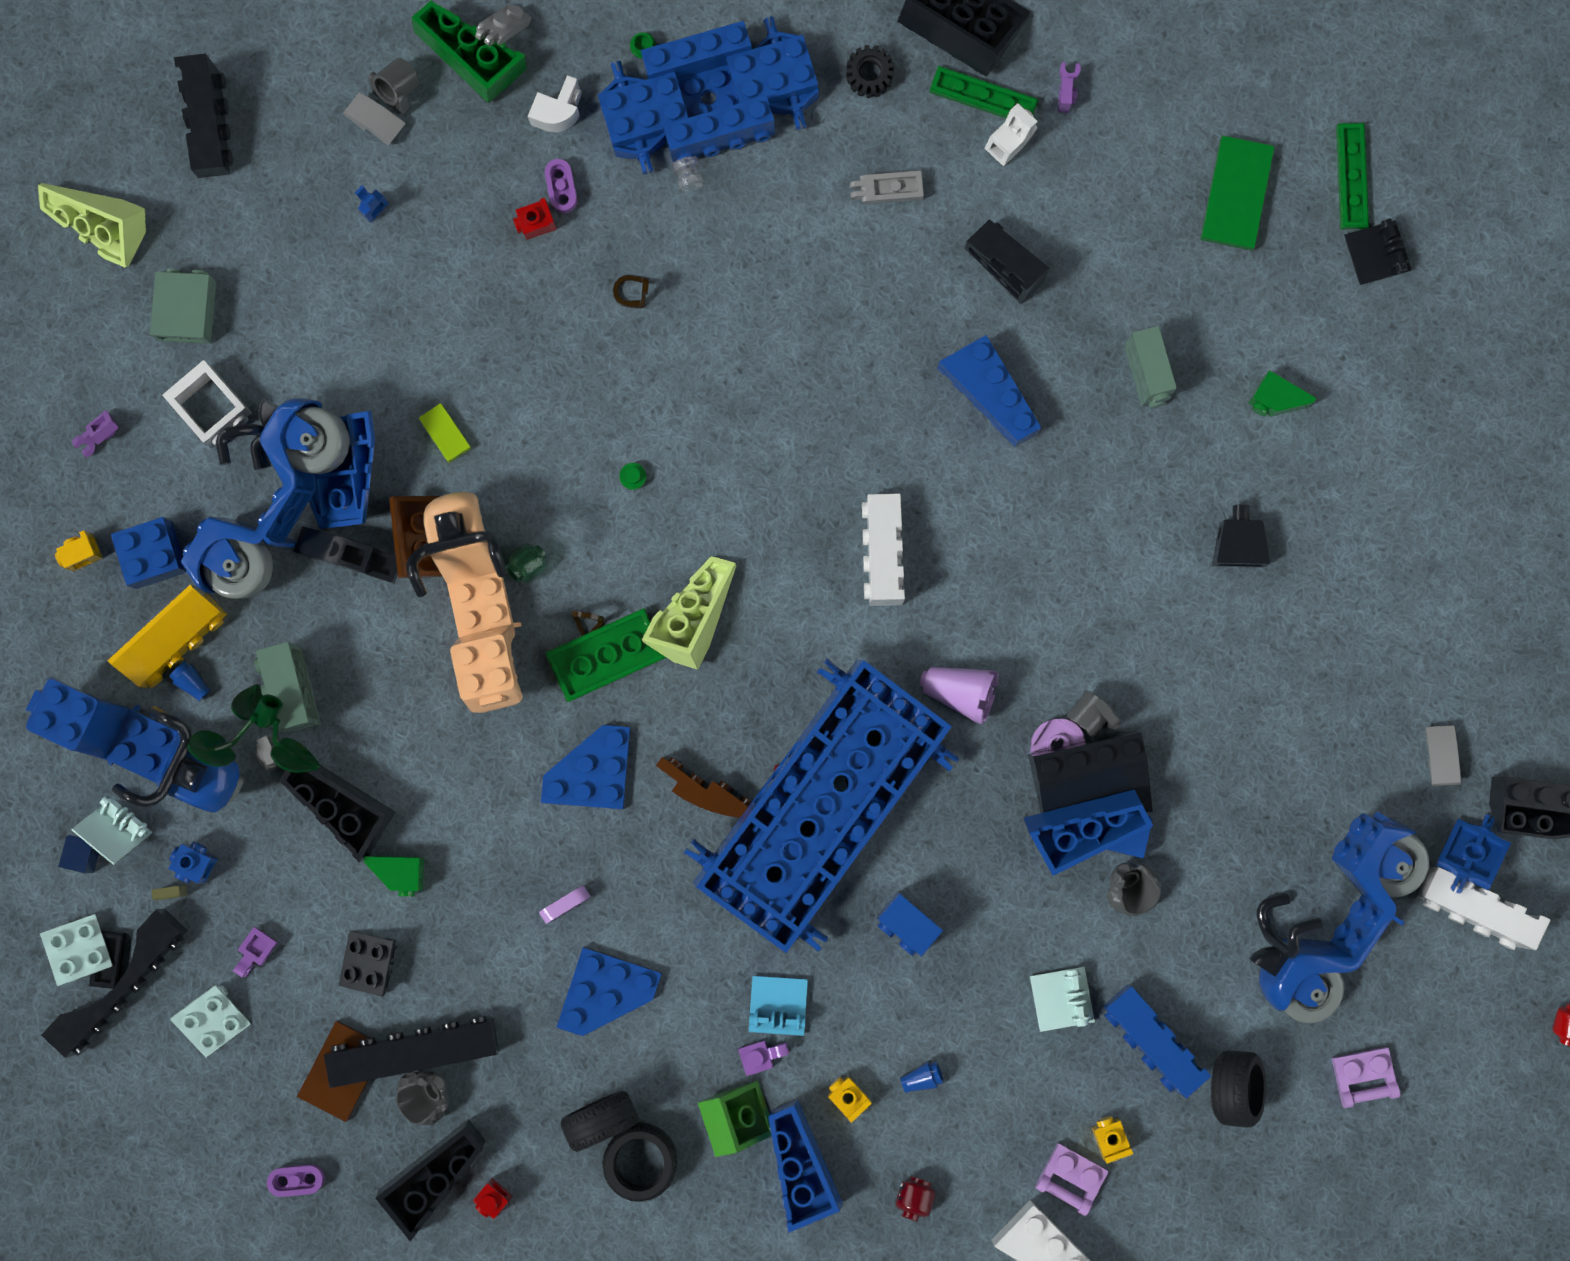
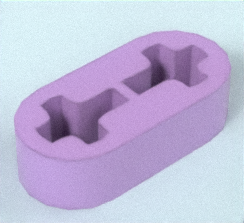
(564, 904)

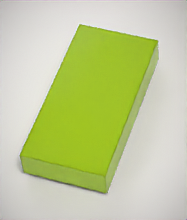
(444, 433)

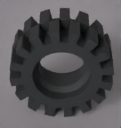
(870, 56)

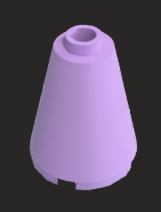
(962, 690)

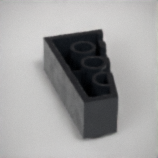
(205, 115)
(343, 808)

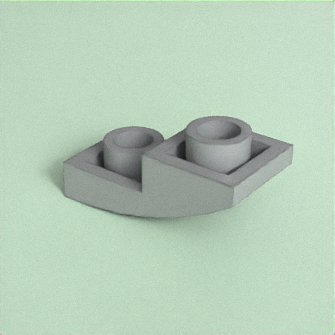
(374, 117)
(263, 753)
(1443, 755)

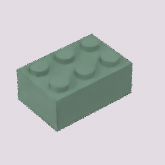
(288, 679)

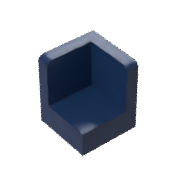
(78, 855)

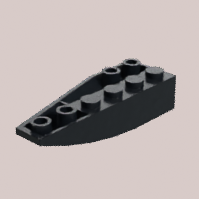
(1530, 807)

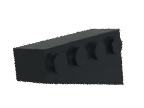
(428, 1180)

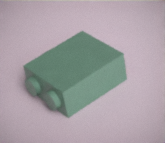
(183, 306)
(1150, 367)

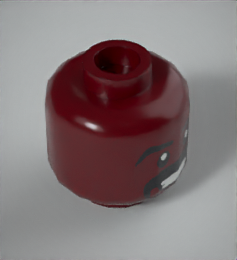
(915, 1198)

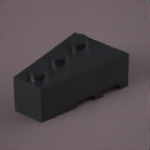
(1007, 260)

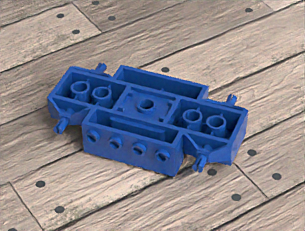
(747, 85)

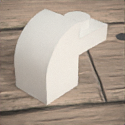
(559, 113)
(1012, 135)

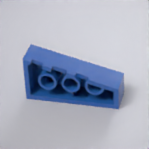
(988, 385)
(1086, 828)
(1155, 1042)
(803, 1173)

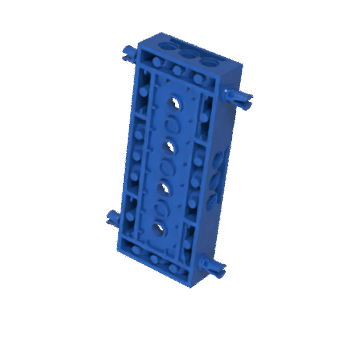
(804, 791)

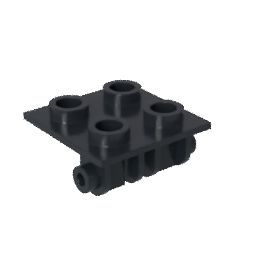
(1378, 252)
(367, 963)

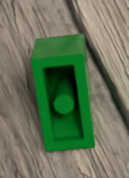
(1278, 396)
(398, 873)

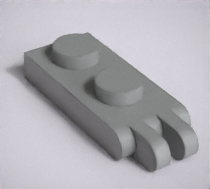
(503, 25)
(888, 187)

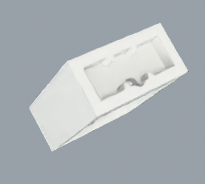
(191, 384)

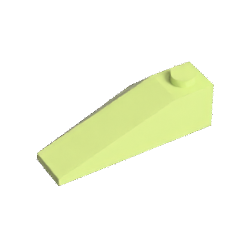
(103, 220)
(689, 622)

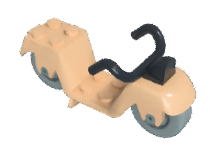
(475, 581)

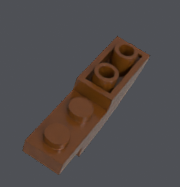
(715, 798)

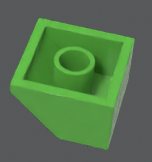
(736, 1119)

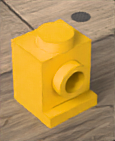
(78, 552)
(859, 1103)
(1116, 1151)

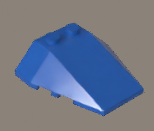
(344, 492)

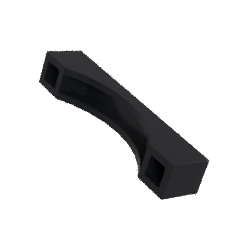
(154, 940)

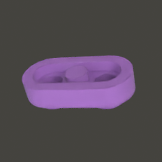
(560, 187)
(297, 1180)

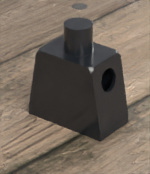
(1241, 541)

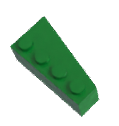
(481, 66)

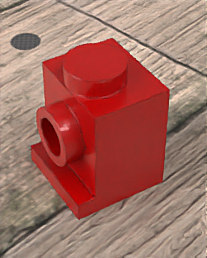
(541, 225)
(491, 1199)

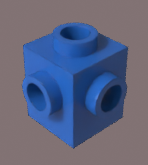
(192, 863)

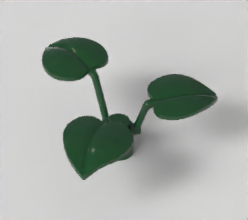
(263, 711)

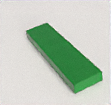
(978, 93)
(1352, 176)

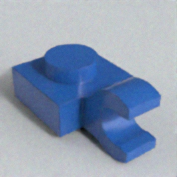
(371, 204)

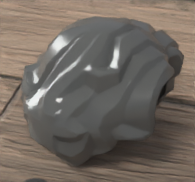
(1134, 889)
(422, 1097)

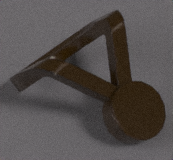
(632, 304)
(576, 614)

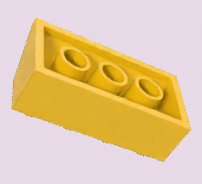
(168, 637)

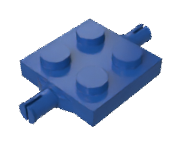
(1473, 854)

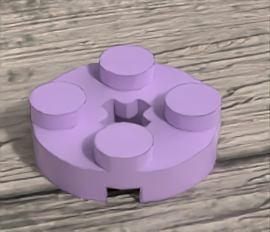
(1055, 730)

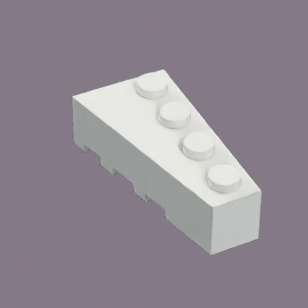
(884, 550)
(1483, 911)
(1036, 1238)

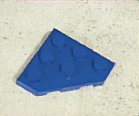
(592, 772)
(604, 991)

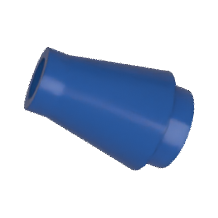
(190, 681)
(923, 1078)

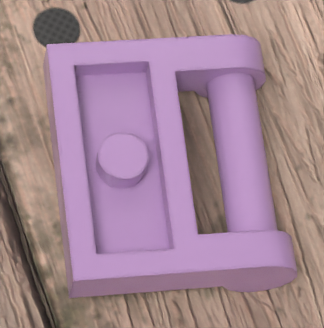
(1361, 1068)
(1077, 1171)

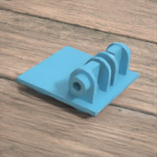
(778, 1005)

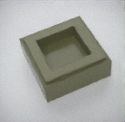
(169, 892)

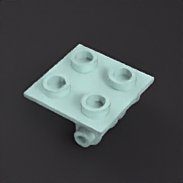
(112, 830)
(76, 950)
(1062, 999)
(210, 1020)

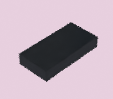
(111, 976)

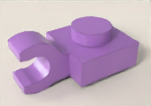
(1067, 93)
(98, 430)
(256, 949)
(758, 1056)

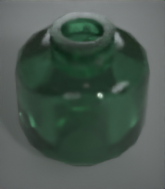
(526, 563)

